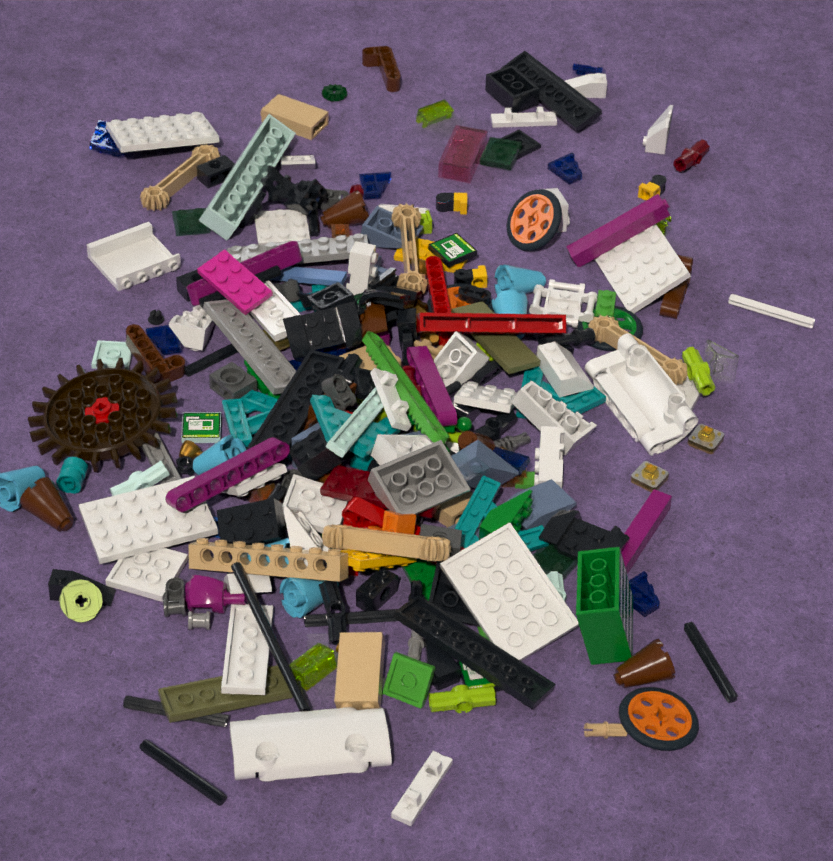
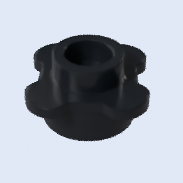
(185, 461)

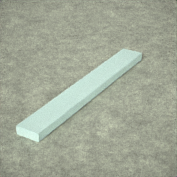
(356, 424)

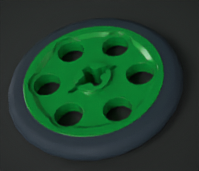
(630, 322)

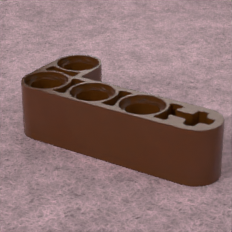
(384, 59)
(674, 298)
(145, 351)

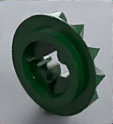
(340, 94)

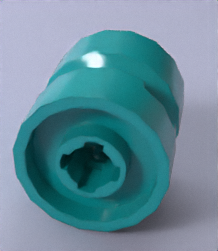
(72, 475)

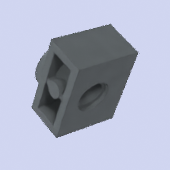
(232, 382)

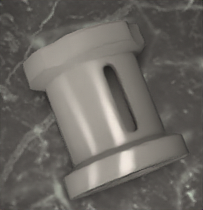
(199, 620)

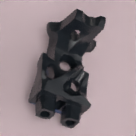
(298, 196)

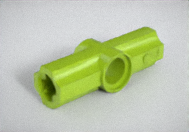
(698, 371)
(462, 699)

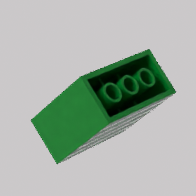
(604, 605)

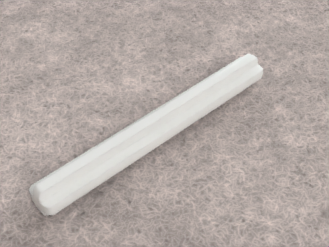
(771, 311)

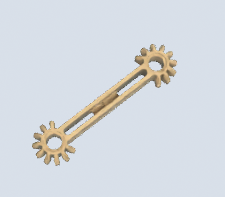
(159, 195)
(408, 218)
(608, 331)
(386, 542)

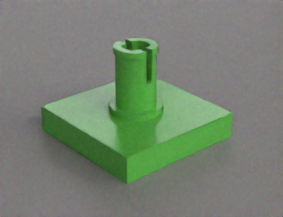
(408, 680)

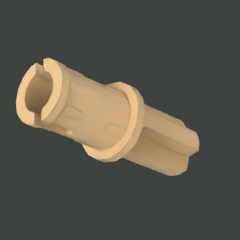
(605, 730)

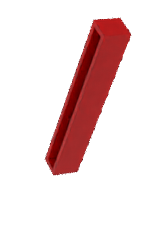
(491, 323)

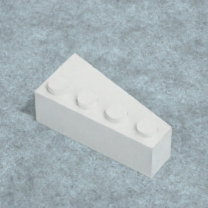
(545, 411)

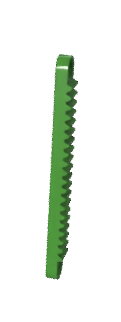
(418, 408)

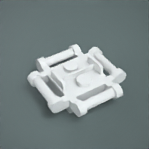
(564, 301)

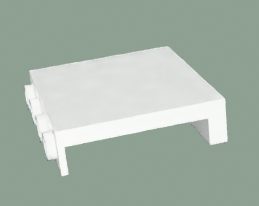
(132, 257)

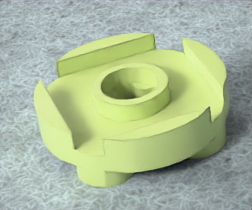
(91, 606)

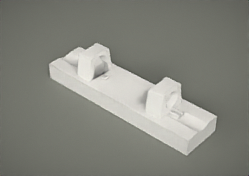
(511, 119)
(393, 405)
(421, 788)

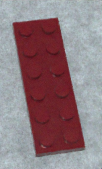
(348, 483)

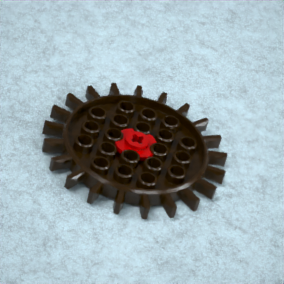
(103, 414)

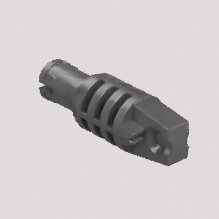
(512, 443)

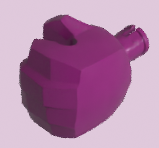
(210, 593)

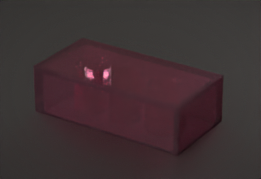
(462, 154)

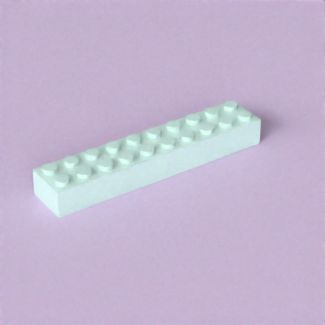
(244, 179)

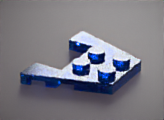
(103, 142)

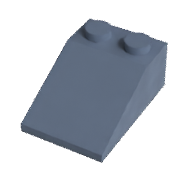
(381, 229)
(480, 460)
(547, 501)

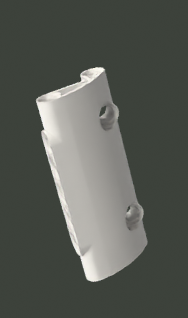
(642, 396)
(310, 743)

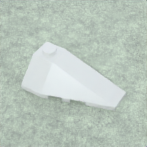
(590, 85)
(658, 133)
(193, 328)

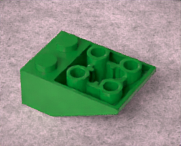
(510, 511)

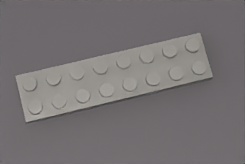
(312, 250)
(252, 344)

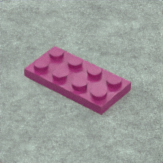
(235, 282)

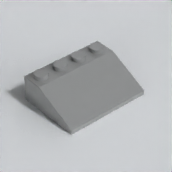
(418, 480)

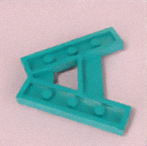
(576, 403)
(237, 408)
(332, 419)
(478, 508)

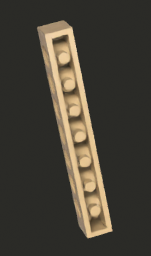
(336, 561)

